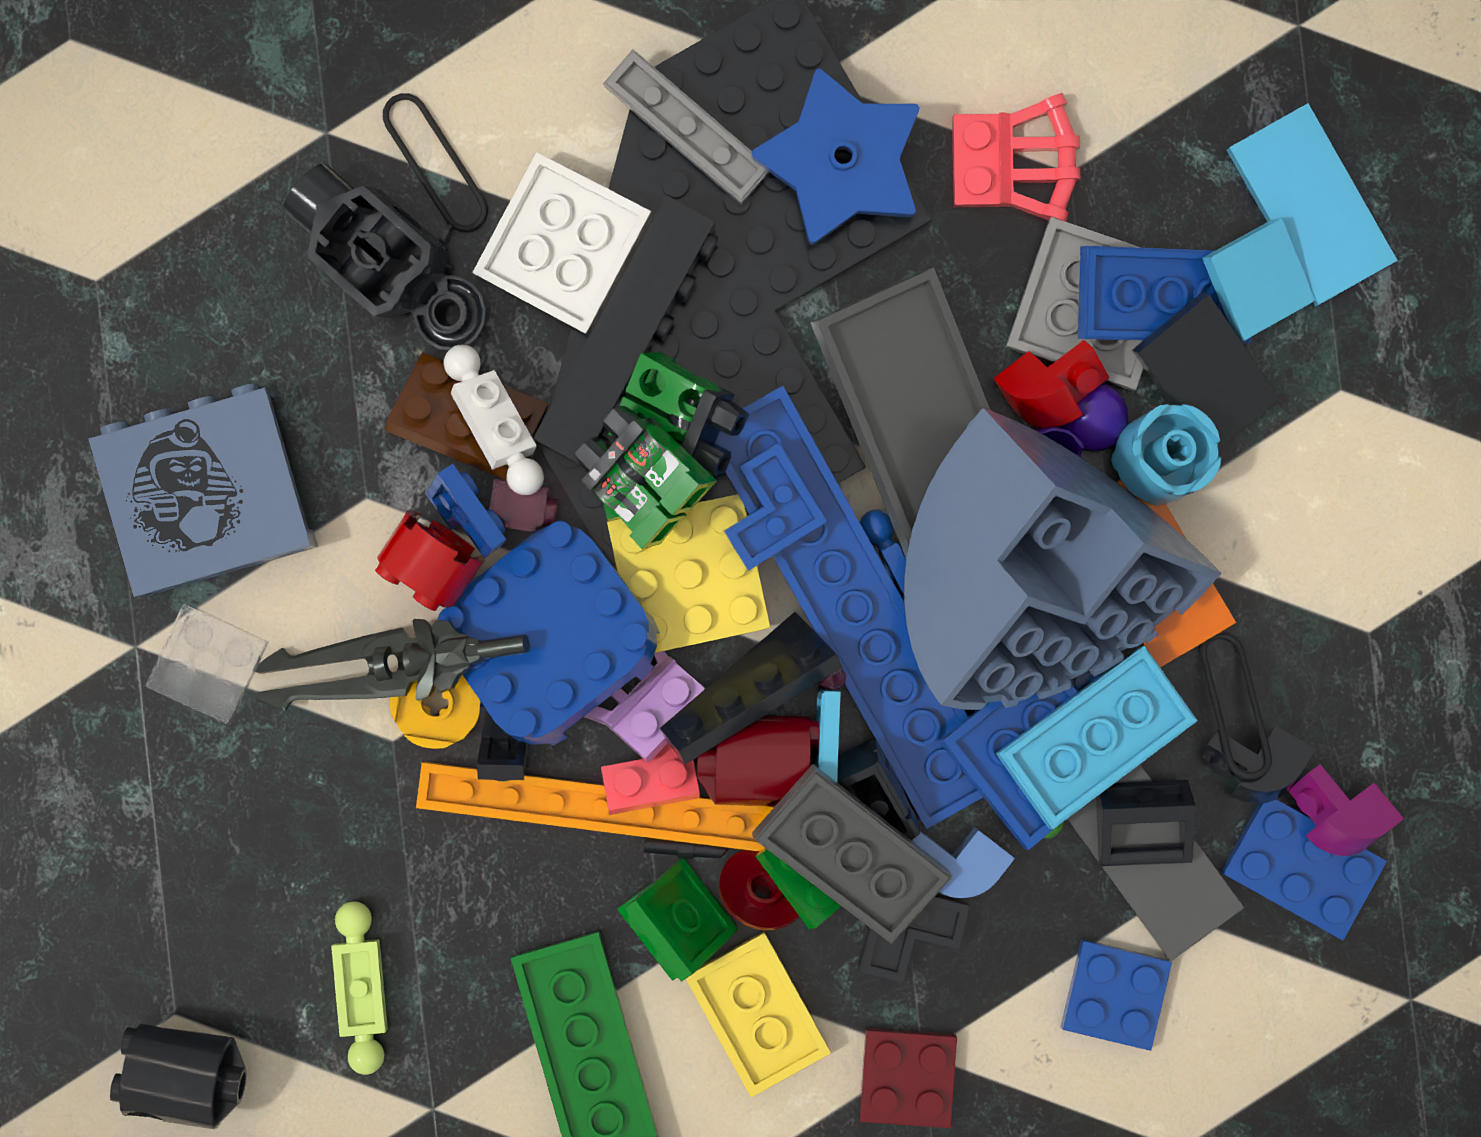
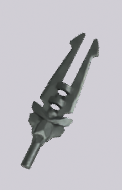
(431, 659)

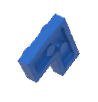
(456, 502)
(785, 513)

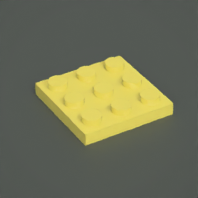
(694, 577)

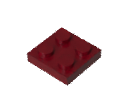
(908, 1077)

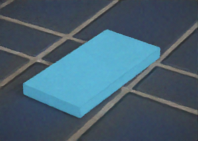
(1303, 181)
(1096, 737)

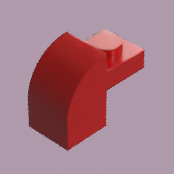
(1051, 394)

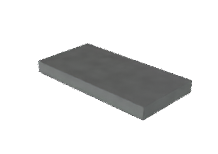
(851, 854)
(1171, 900)

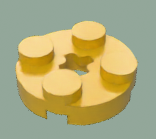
(437, 731)

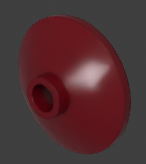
(738, 882)

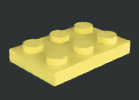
(758, 1014)

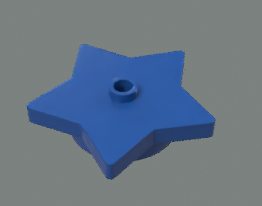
(835, 191)

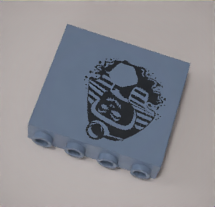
(200, 491)

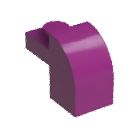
(1343, 824)

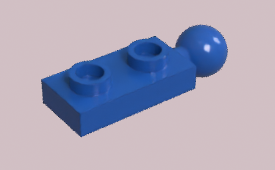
(880, 531)

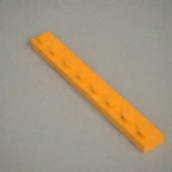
(585, 807)

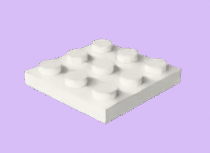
(563, 243)

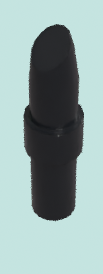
(682, 849)

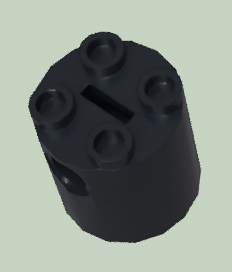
(179, 1076)

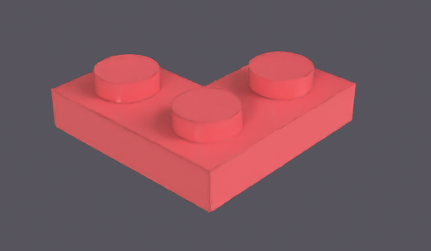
(651, 784)

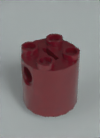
(759, 761)

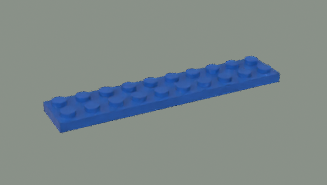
(857, 615)

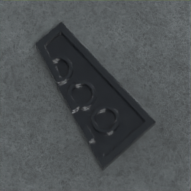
(755, 685)

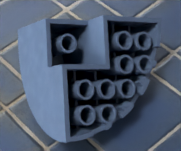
(1035, 569)

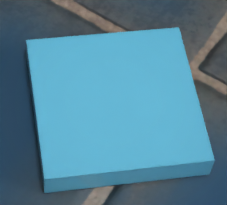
(1259, 279)
(828, 716)

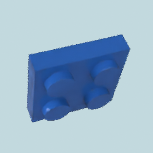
(1116, 994)

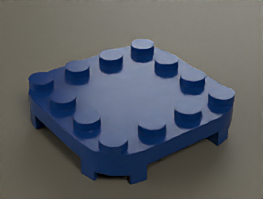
(581, 629)

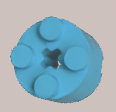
(1167, 453)

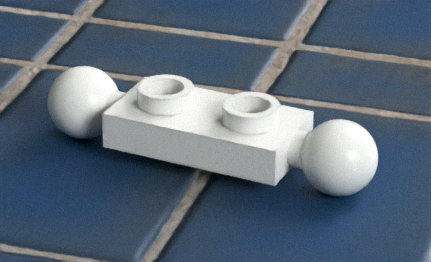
(493, 420)

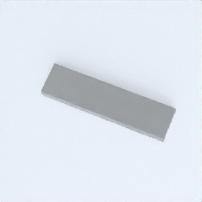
(686, 126)

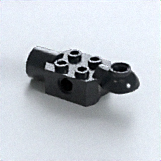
(383, 257)

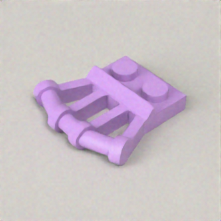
(649, 706)

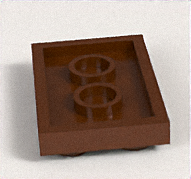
(432, 419)

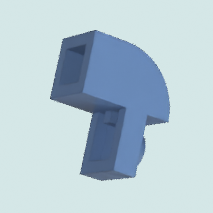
(973, 865)

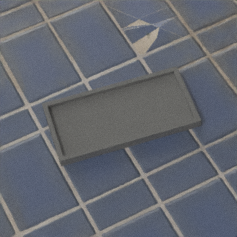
(902, 386)

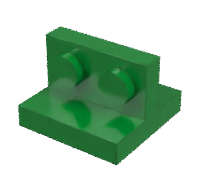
(678, 921)

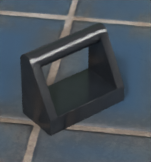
(1146, 804)

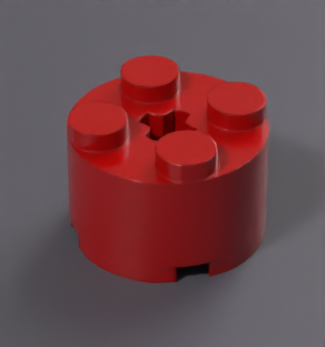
(428, 561)

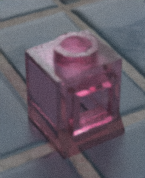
(523, 511)

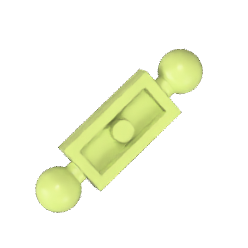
(359, 988)

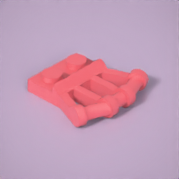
(984, 159)

